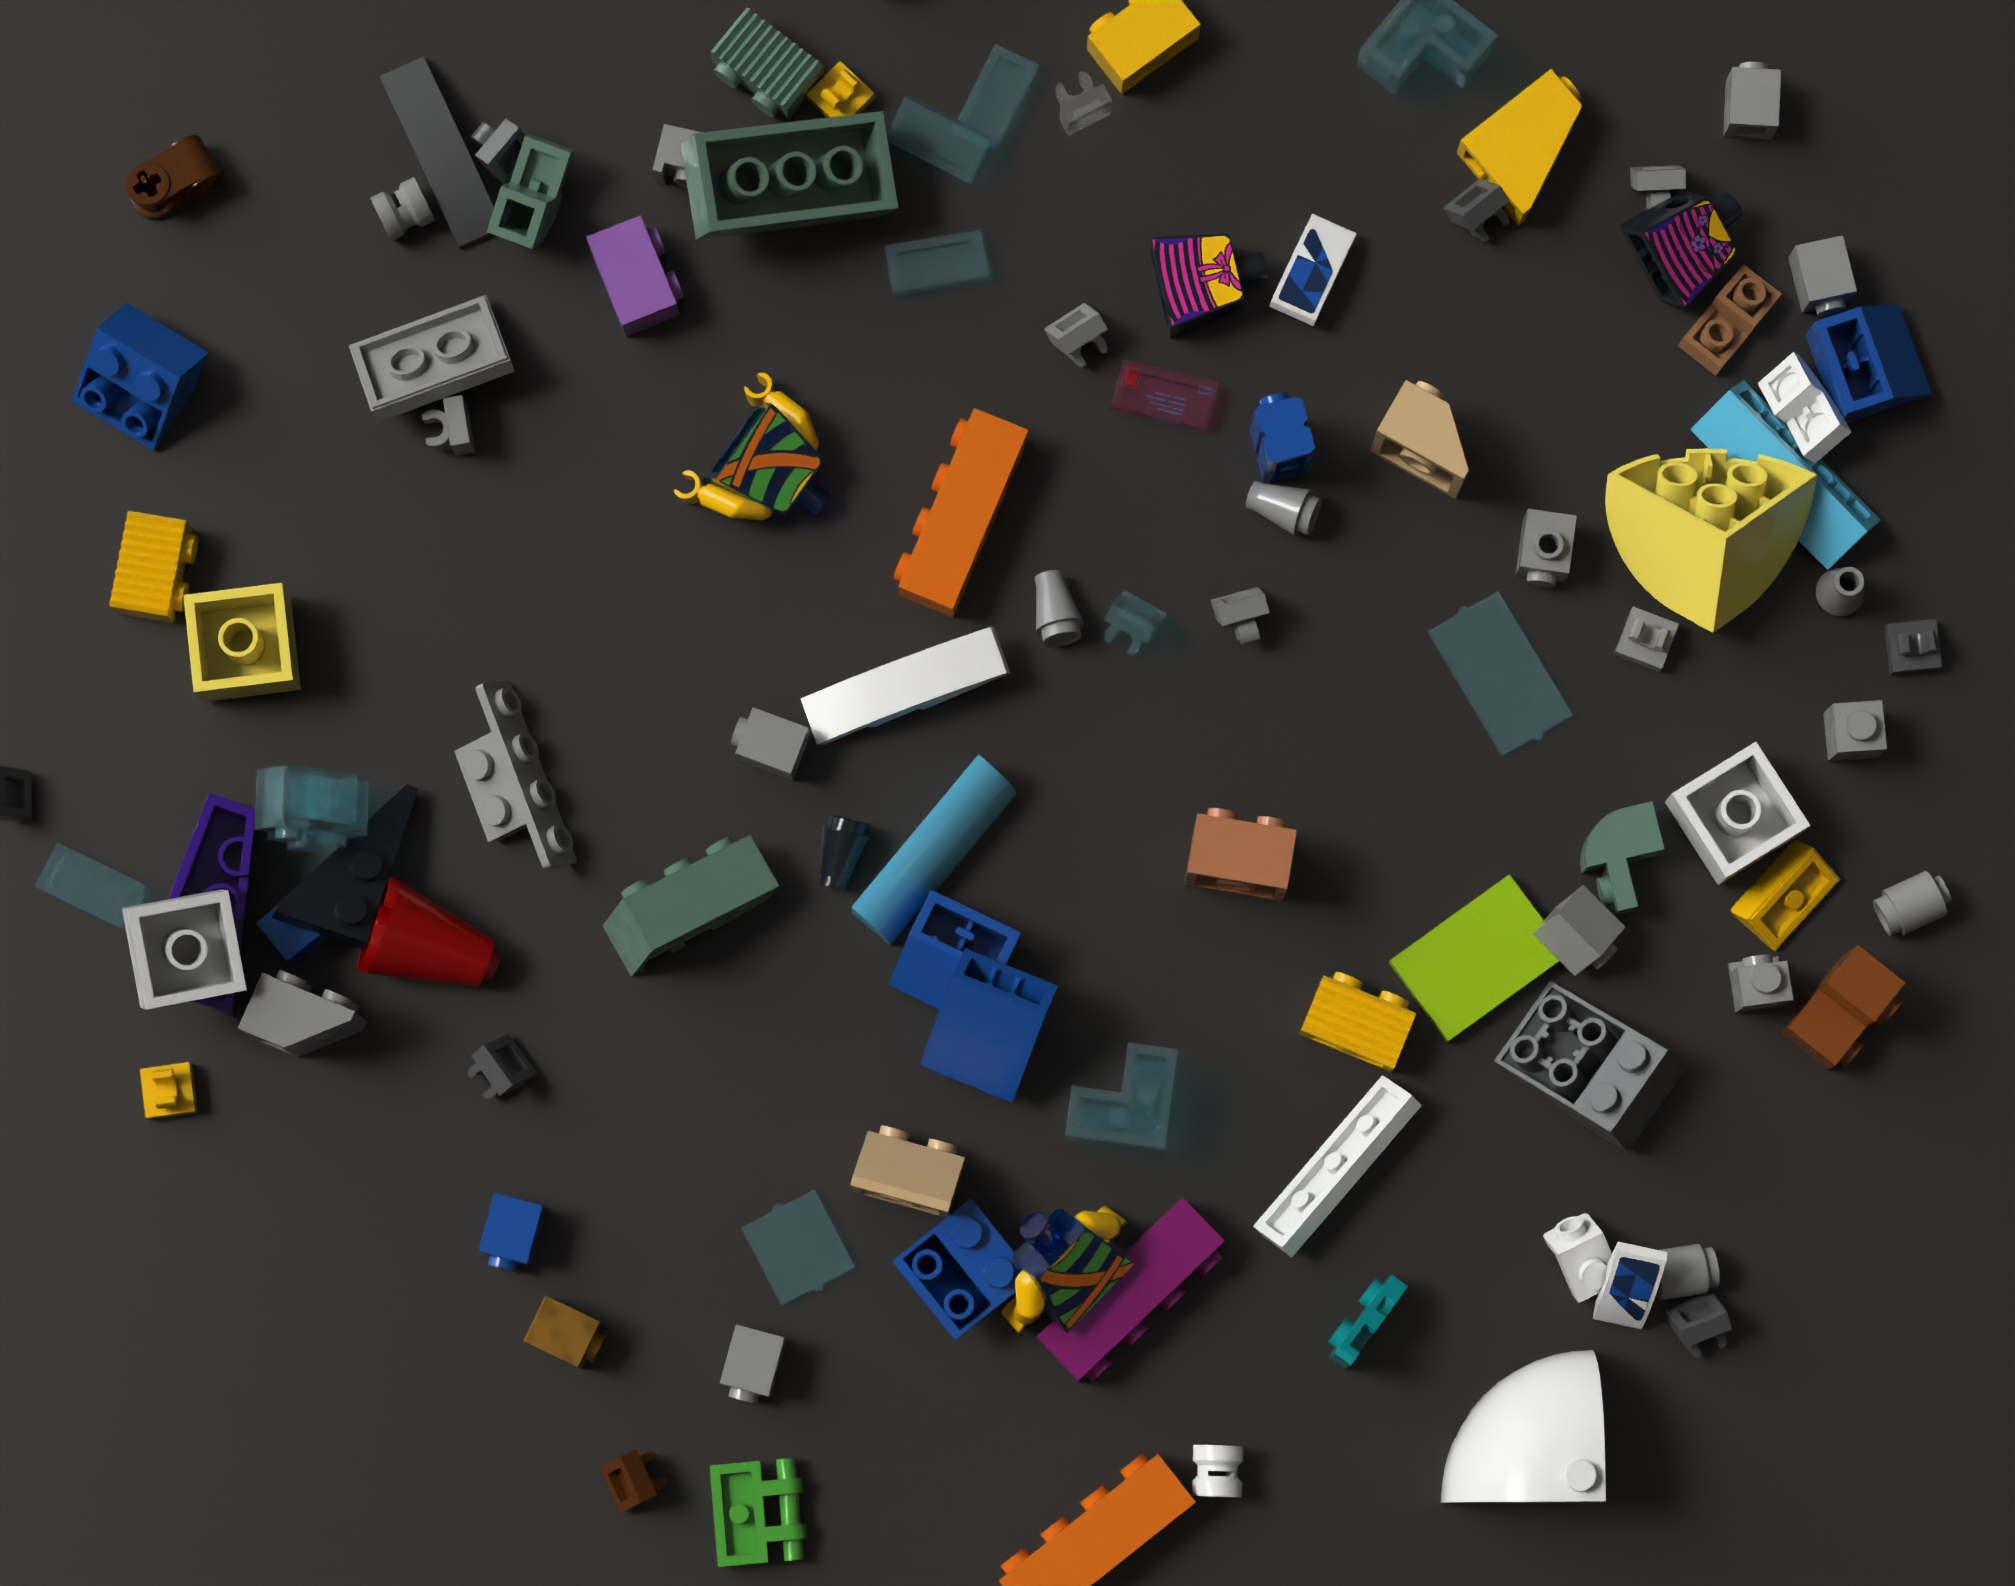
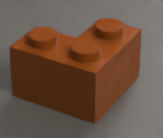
(1848, 999)

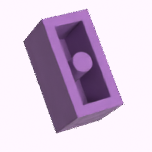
(634, 275)

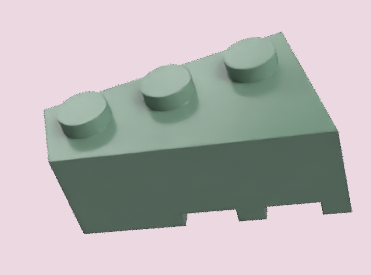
(689, 901)

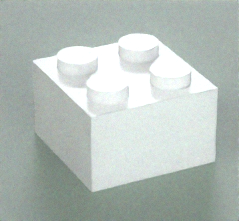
(1737, 813)
(184, 949)

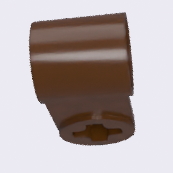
(177, 174)

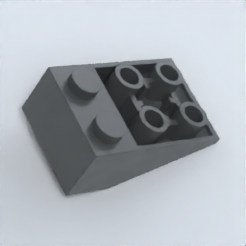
(1590, 1065)

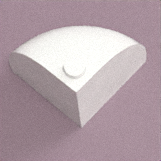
(1533, 1437)

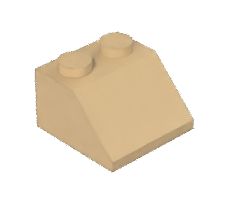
(1422, 438)
(908, 1172)

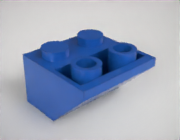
(1867, 360)
(138, 375)
(937, 945)
(961, 1269)

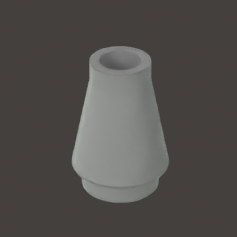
(1285, 506)
(1836, 599)
(1056, 612)

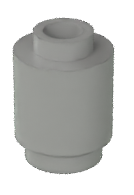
(1912, 903)
(1688, 1272)

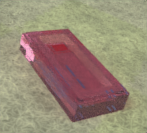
(1164, 395)

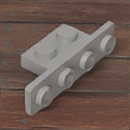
(510, 781)

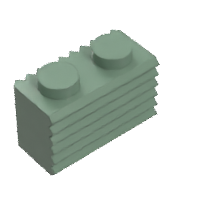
(766, 65)

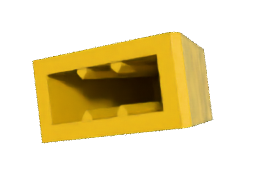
(1523, 141)

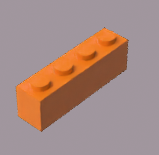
(962, 512)
(1106, 1532)

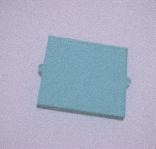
(798, 1247)

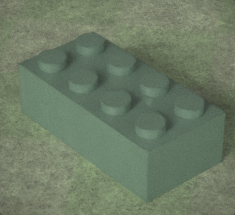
(789, 175)

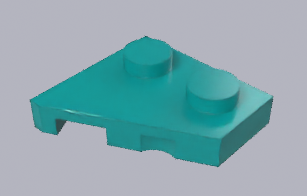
(1378, 1302)

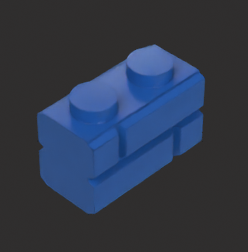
(1282, 437)

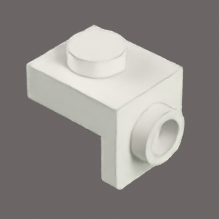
(1581, 1254)

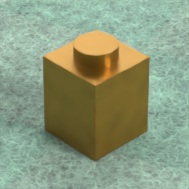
(566, 1333)

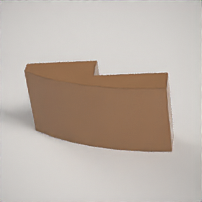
(1729, 320)

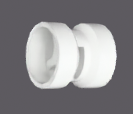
(1218, 1459)

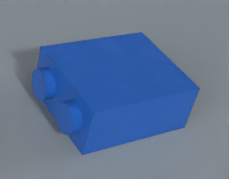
(988, 1025)

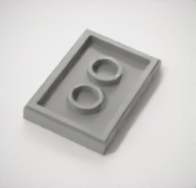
(431, 358)

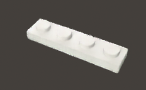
(1337, 1166)

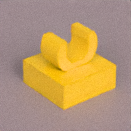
(840, 93)
(168, 1090)

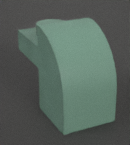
(534, 195)
(1616, 840)

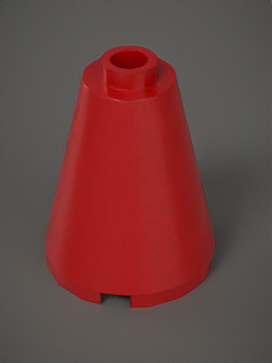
(425, 942)

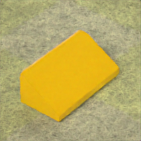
(1785, 894)

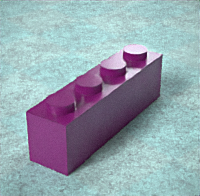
(1162, 1262)

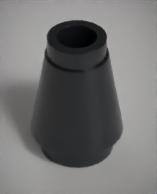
(841, 850)

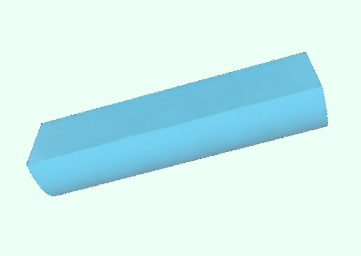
(1749, 428)
(934, 850)

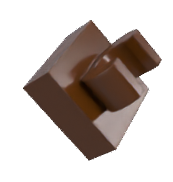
(630, 1481)

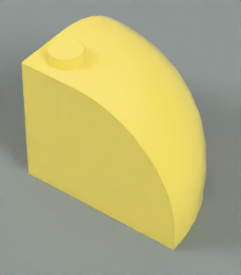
(1707, 528)

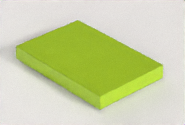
(1475, 959)

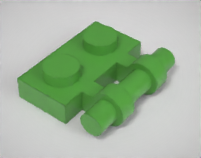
(741, 1516)

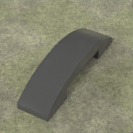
(440, 150)

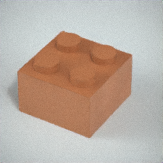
(1241, 855)

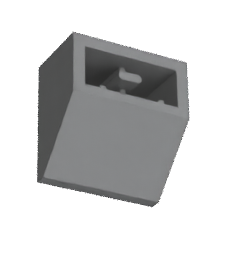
(294, 1019)

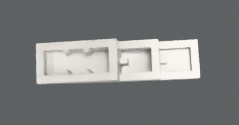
(905, 685)

